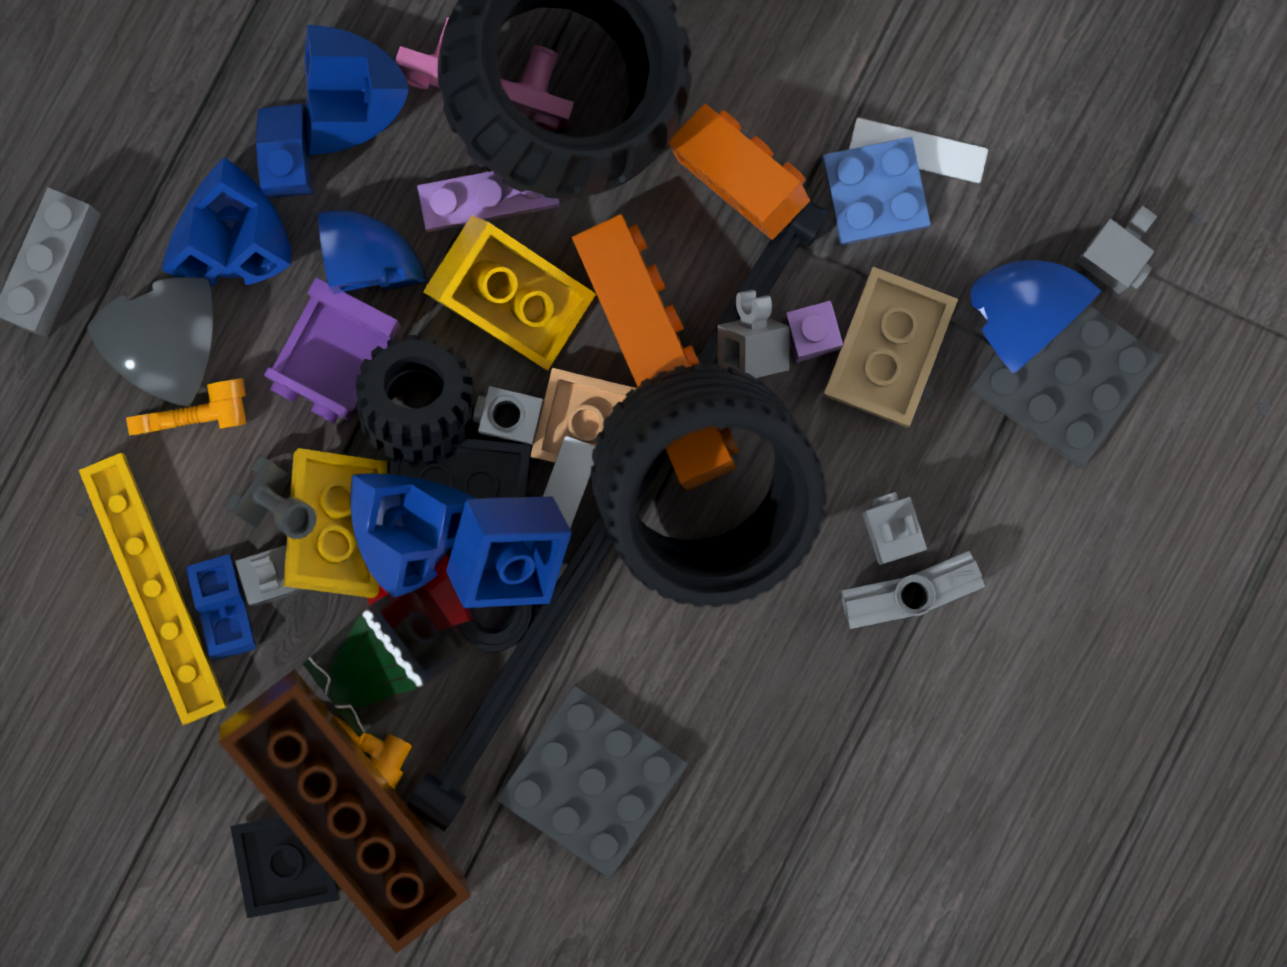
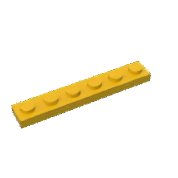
(153, 589)

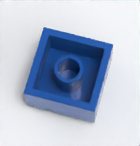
(508, 551)

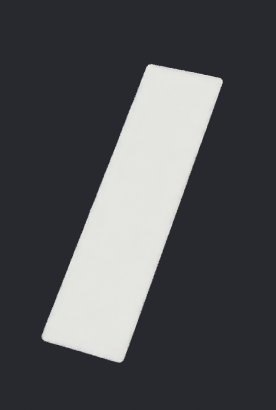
(932, 152)
(570, 476)

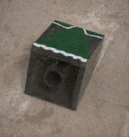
(386, 657)

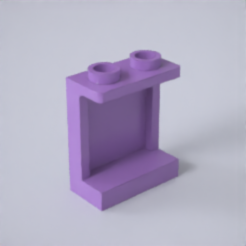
(328, 351)

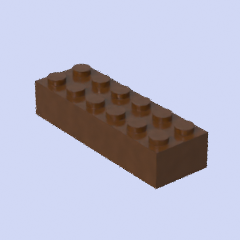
(344, 811)

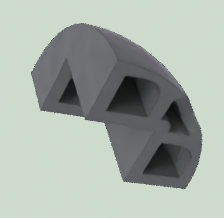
(159, 337)

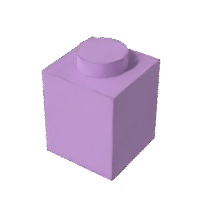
(813, 331)

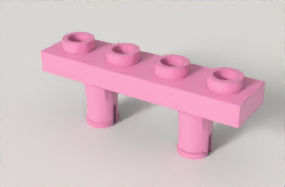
(528, 96)

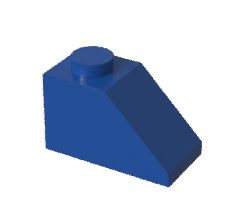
(283, 151)

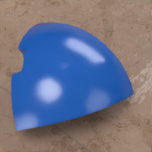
(350, 89)
(228, 231)
(365, 253)
(1029, 306)
(404, 527)

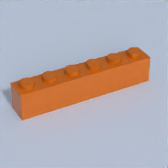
(649, 336)

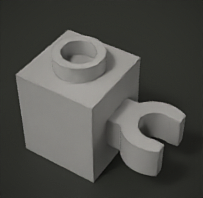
(1118, 254)
(756, 341)
(893, 528)
(264, 576)

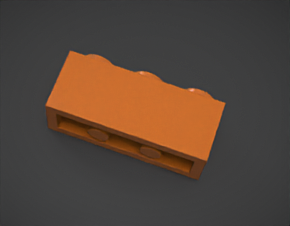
(740, 170)

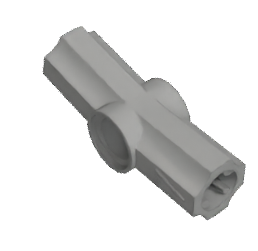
(940, 584)

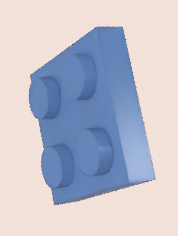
(876, 191)

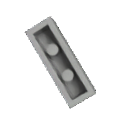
(47, 262)

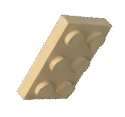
(890, 347)

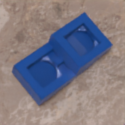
(221, 607)

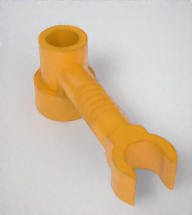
(224, 405)
(385, 755)

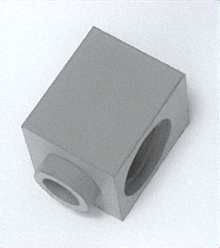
(523, 431)

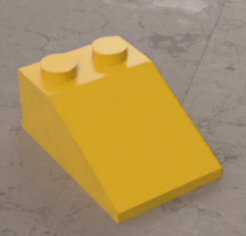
(509, 292)

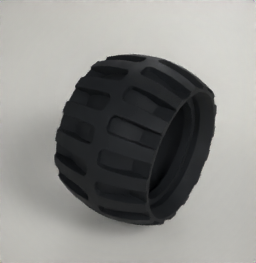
(550, 162)

